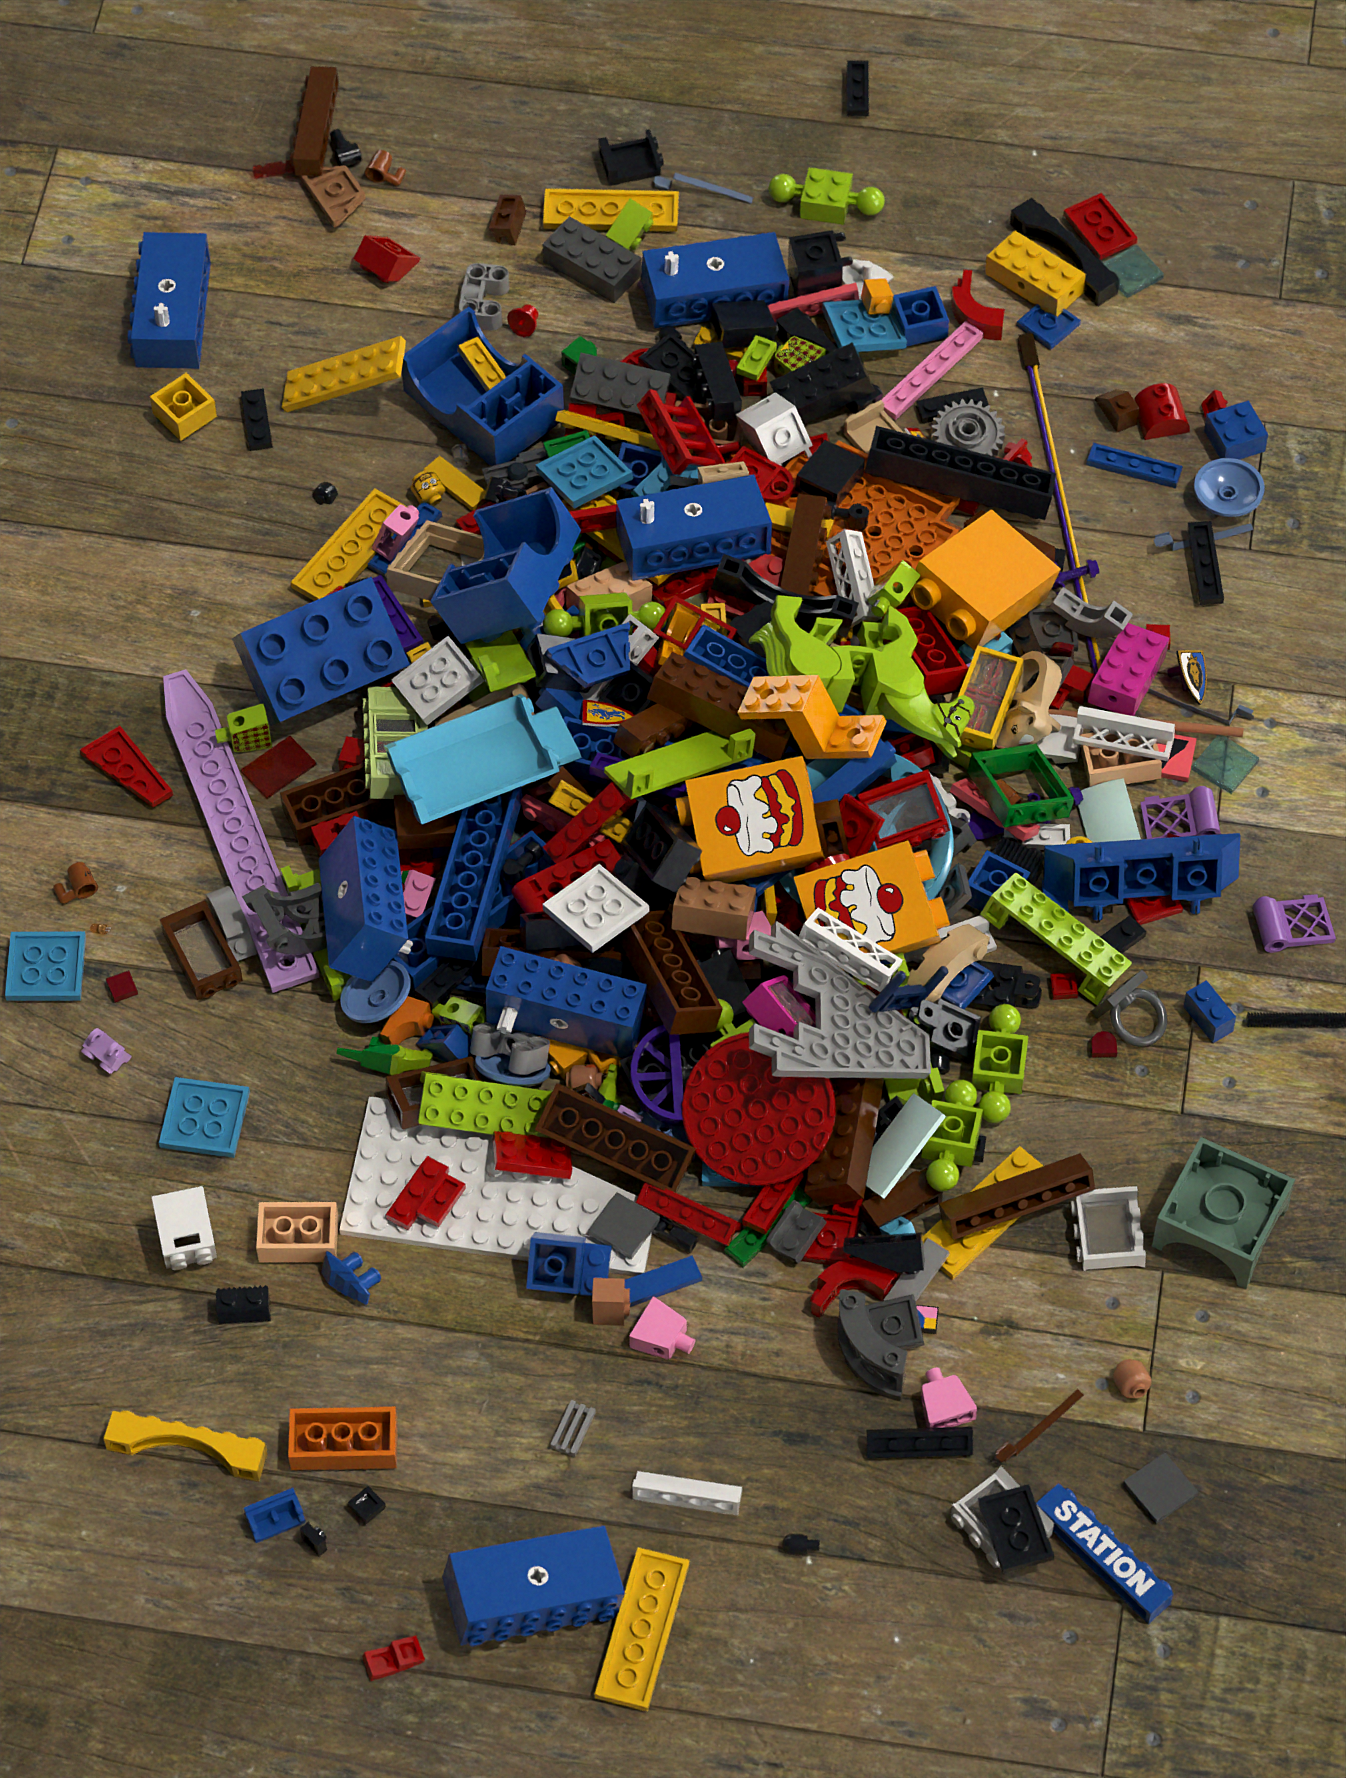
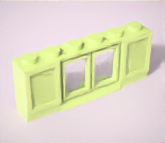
(385, 720)

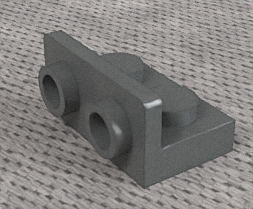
(795, 1232)

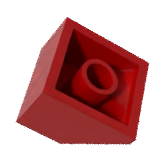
(385, 258)

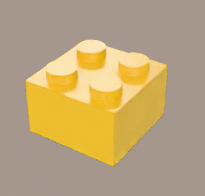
(183, 406)

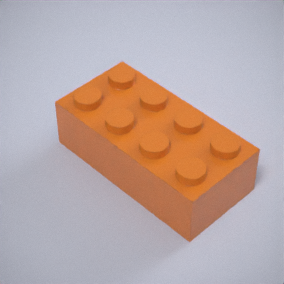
(342, 1438)

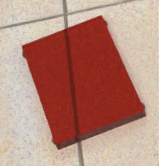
(278, 767)

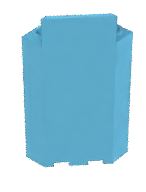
(480, 756)

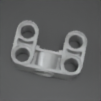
(483, 280)
(525, 1050)

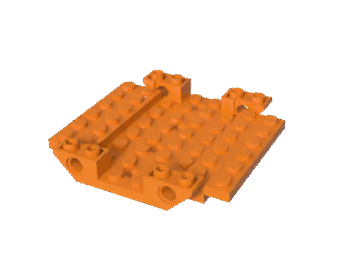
(900, 512)

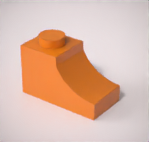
(408, 1021)

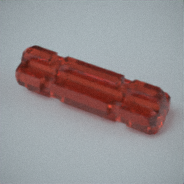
(272, 169)

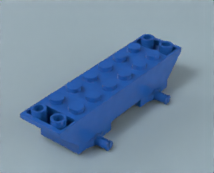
(1115, 870)

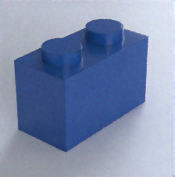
(1209, 1011)

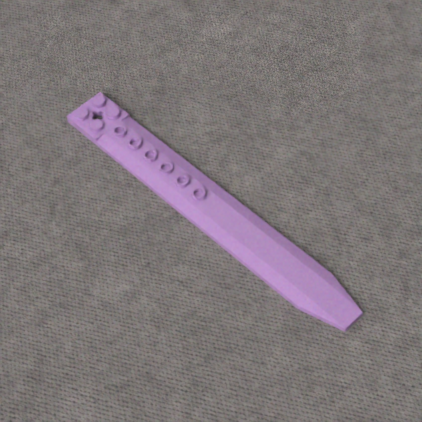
(231, 820)

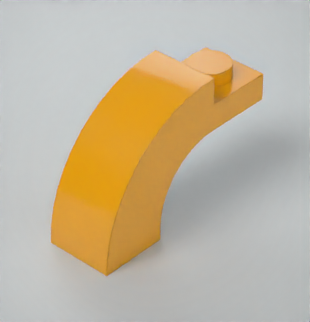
(679, 627)

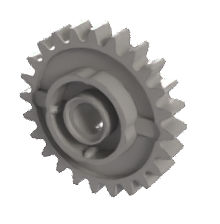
(985, 429)

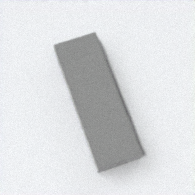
(916, 1283)

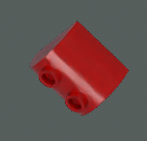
(1161, 411)

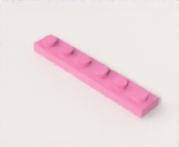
(931, 369)

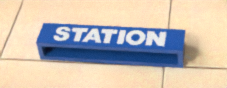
(1106, 1554)

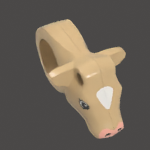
(1030, 717)

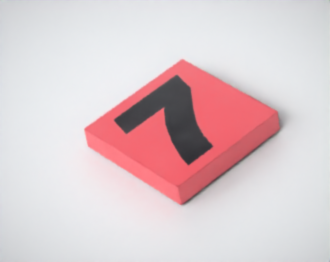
(1180, 758)

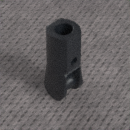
(677, 1236)

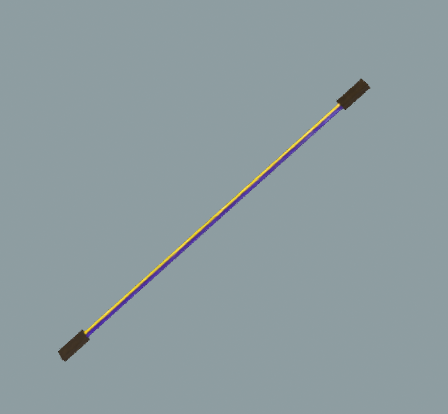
(1031, 363)

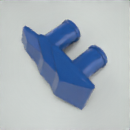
(341, 1277)

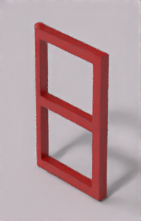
(704, 615)

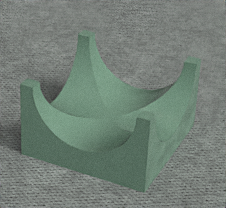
(1224, 1207)

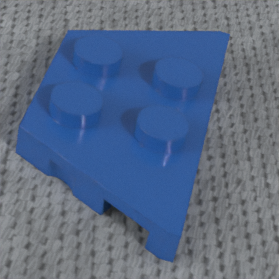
(595, 656)

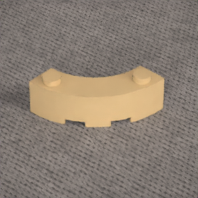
(955, 952)

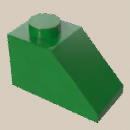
(572, 352)

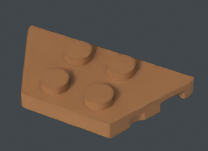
(335, 192)

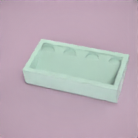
(1108, 813)
(901, 1144)

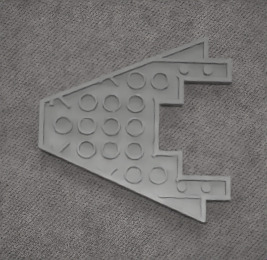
(847, 1034)

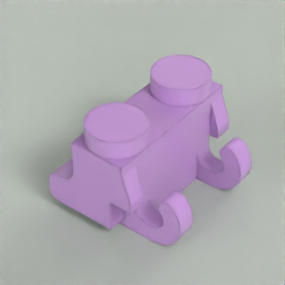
(106, 1049)

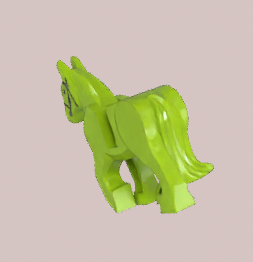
(886, 673)

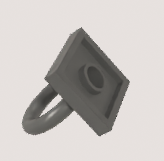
(1121, 998)

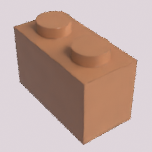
(610, 1301)

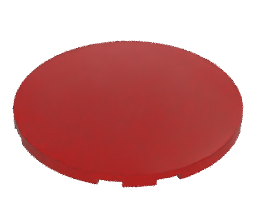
(752, 1122)

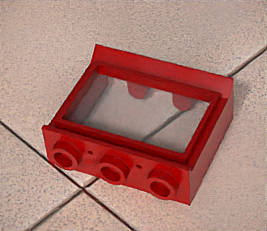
(909, 810)

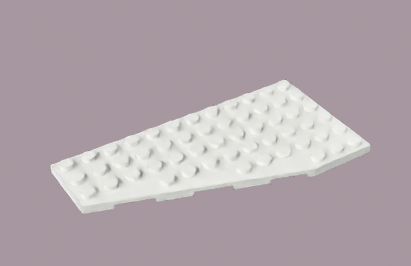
(494, 1211)

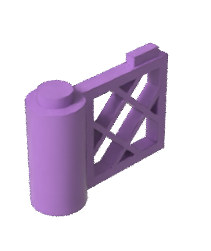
(1199, 810)
(1274, 922)

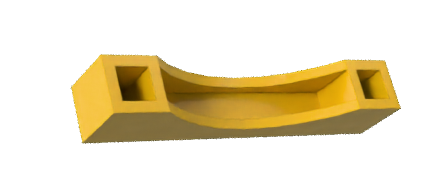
(134, 1433)

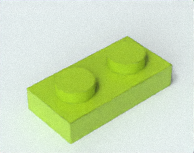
(756, 358)

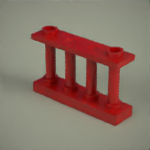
(668, 438)

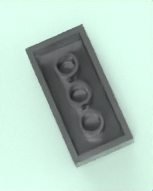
(592, 259)
(615, 384)

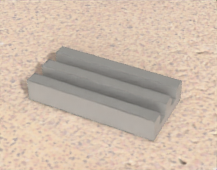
(581, 1409)

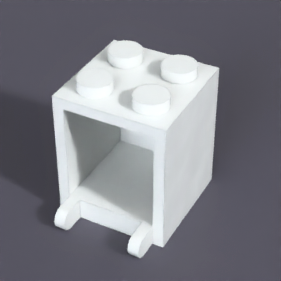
(775, 429)
(180, 1216)

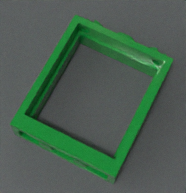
(997, 761)

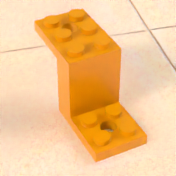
(812, 717)

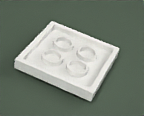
(437, 680)
(595, 908)

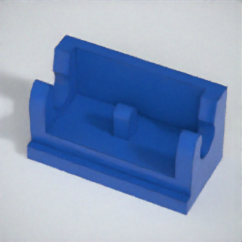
(274, 1515)

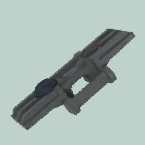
(518, 472)

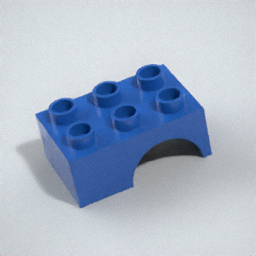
(490, 422)
(523, 557)
(320, 651)

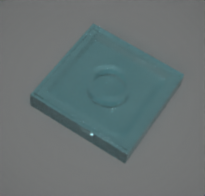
(1134, 270)
(1225, 763)

